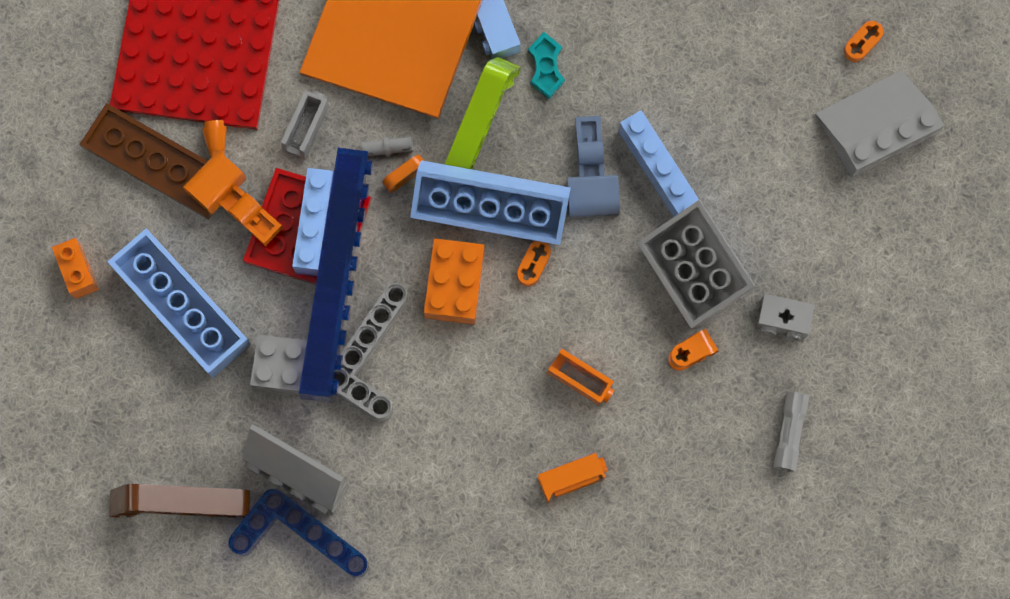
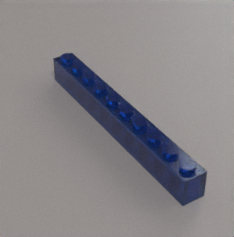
(334, 276)

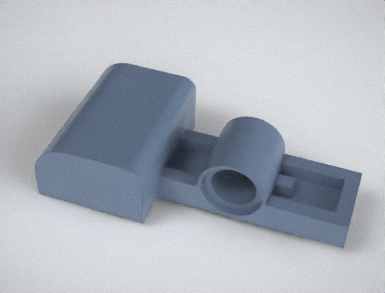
(592, 191)

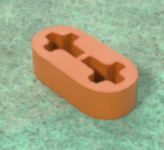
(859, 37)
(402, 174)
(528, 260)

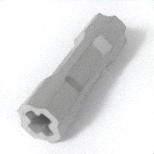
(794, 413)

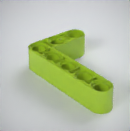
(493, 82)

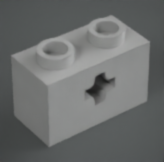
(798, 315)

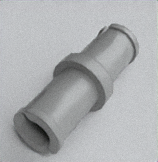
(388, 146)

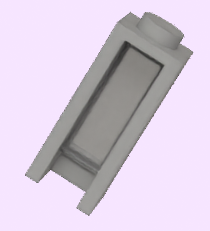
(305, 124)

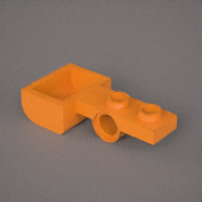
(219, 185)

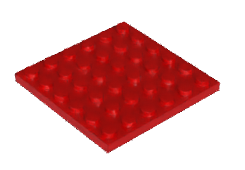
(196, 59)

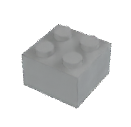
(278, 364)

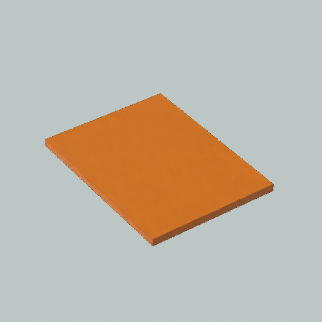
(392, 49)

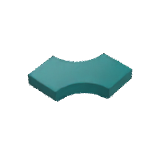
(547, 76)

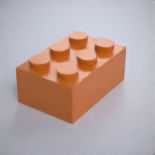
(454, 281)

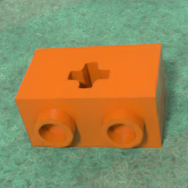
(75, 268)

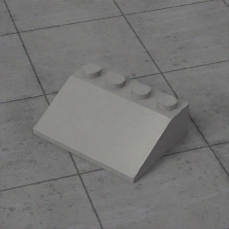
(879, 122)
(696, 265)
(293, 469)

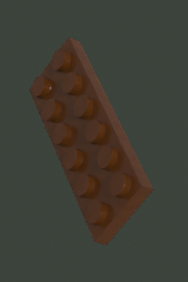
(144, 155)

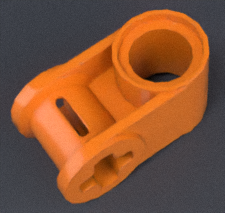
(695, 348)

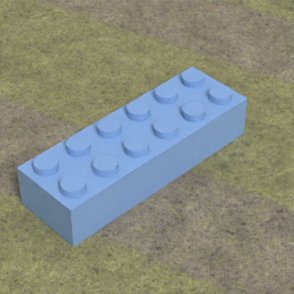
(490, 202)
(179, 303)

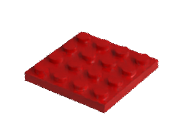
(284, 205)

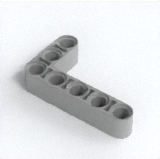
(365, 351)

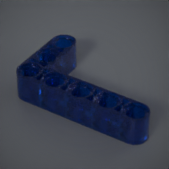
(301, 529)

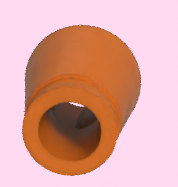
(215, 136)

